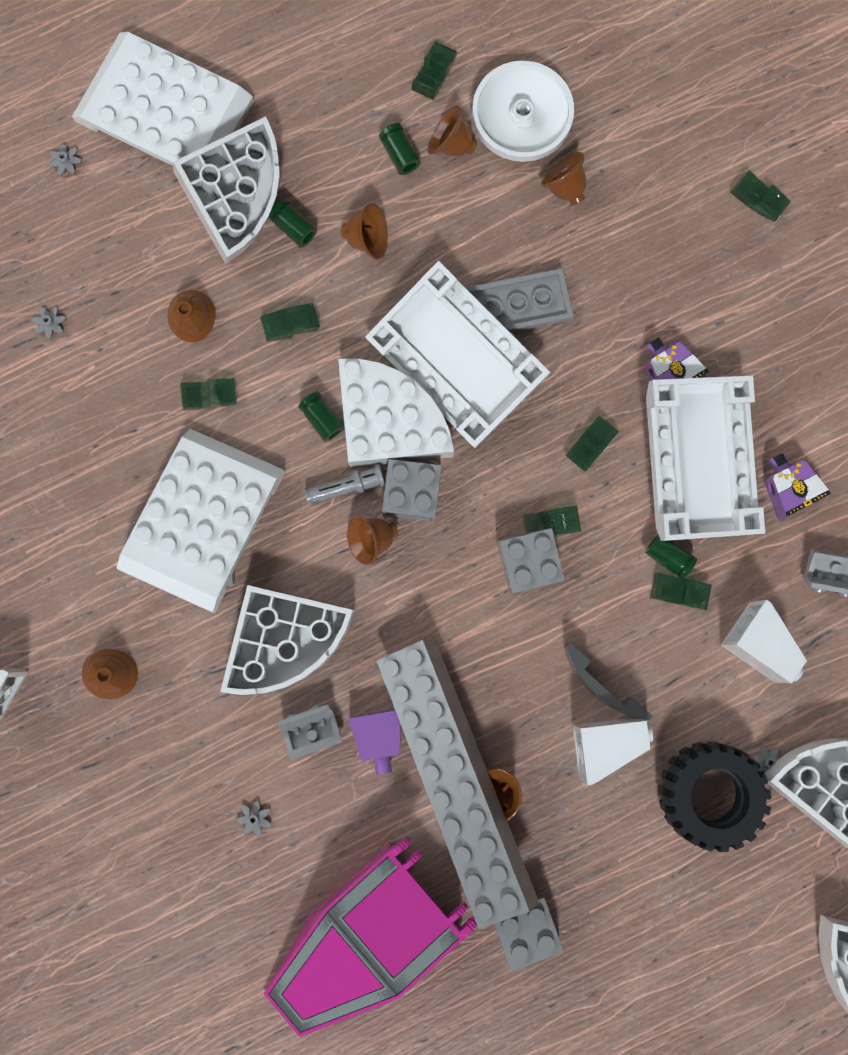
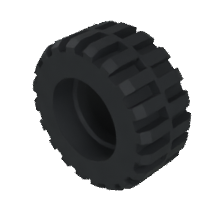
(749, 799)

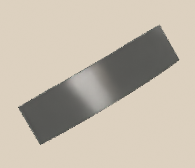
(579, 662)

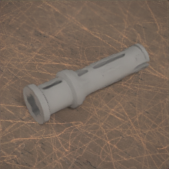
(357, 482)

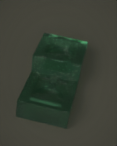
(434, 71)
(757, 196)
(289, 321)
(208, 394)
(592, 443)
(561, 520)
(680, 591)

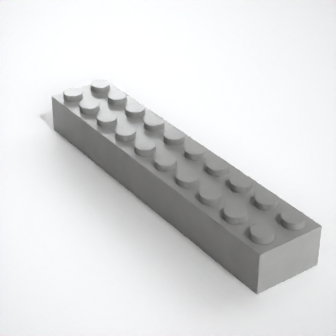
(457, 784)

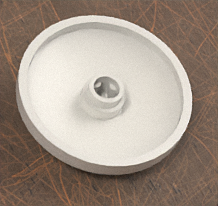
(522, 111)

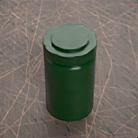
(399, 149)
(292, 223)
(321, 416)
(671, 556)

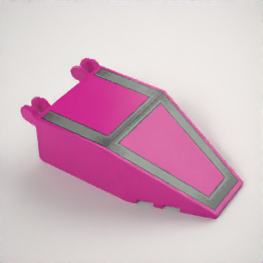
(364, 945)

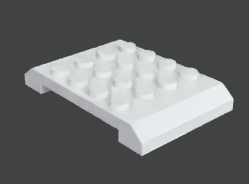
(160, 101)
(457, 354)
(703, 457)
(199, 520)

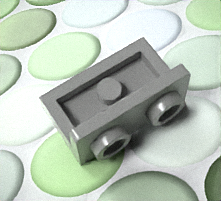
(827, 572)
(310, 731)

